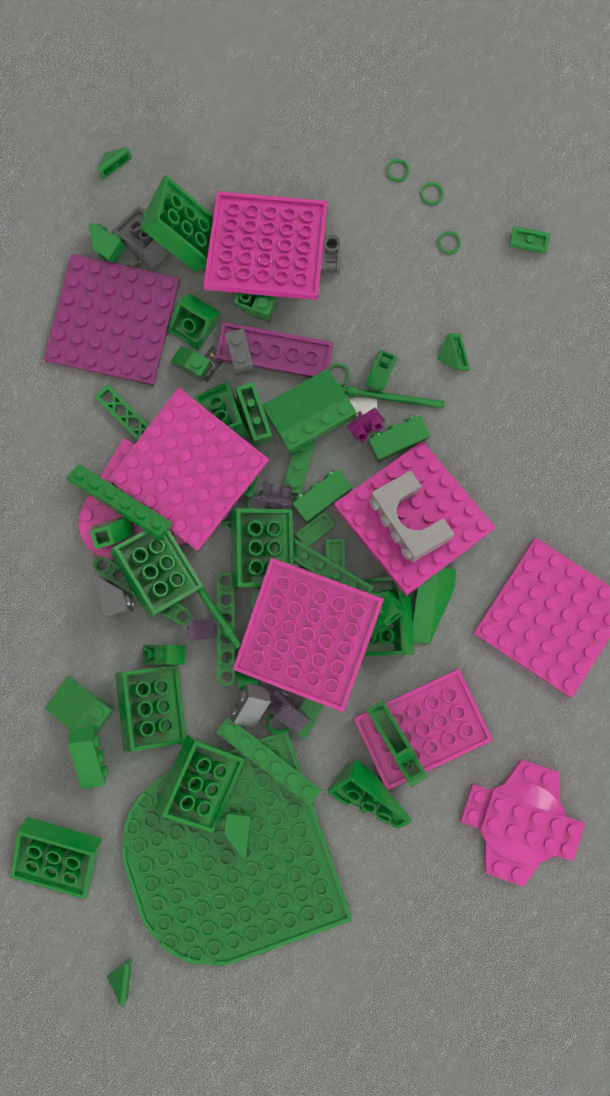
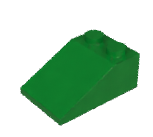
(224, 406)
(79, 707)

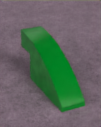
(397, 743)

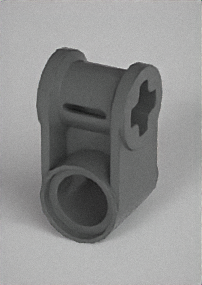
(331, 257)

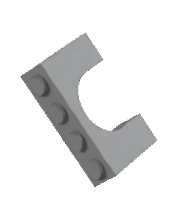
(414, 543)

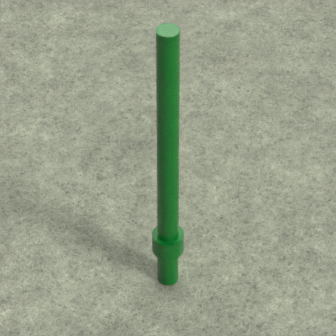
(351, 391)
(228, 631)

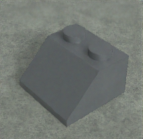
(113, 599)

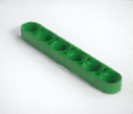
(109, 574)
(221, 647)

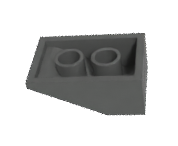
(139, 241)

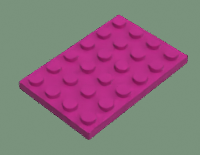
(437, 722)

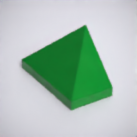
(113, 161)
(454, 353)
(120, 981)

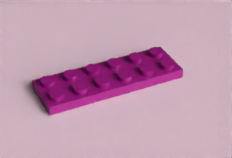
(279, 351)

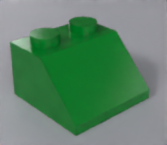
(193, 320)

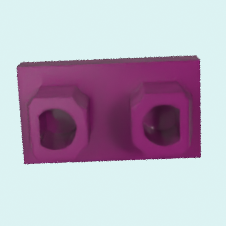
(365, 423)

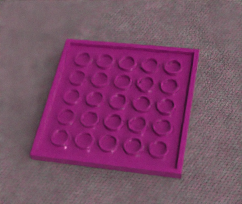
(112, 319)

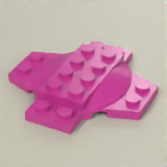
(522, 822)

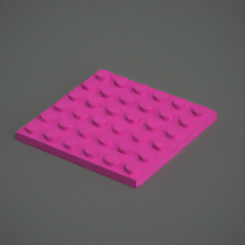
(266, 245)
(189, 468)
(437, 499)
(550, 618)
(308, 634)

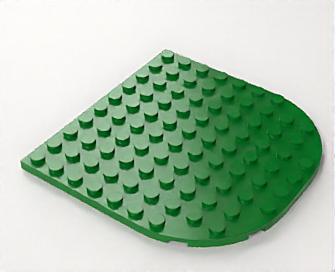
(210, 900)

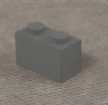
(239, 352)
(250, 705)

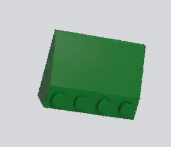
(179, 224)
(309, 411)
(256, 539)
(156, 571)
(398, 636)
(150, 708)
(199, 784)
(55, 857)

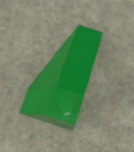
(430, 604)
(363, 789)

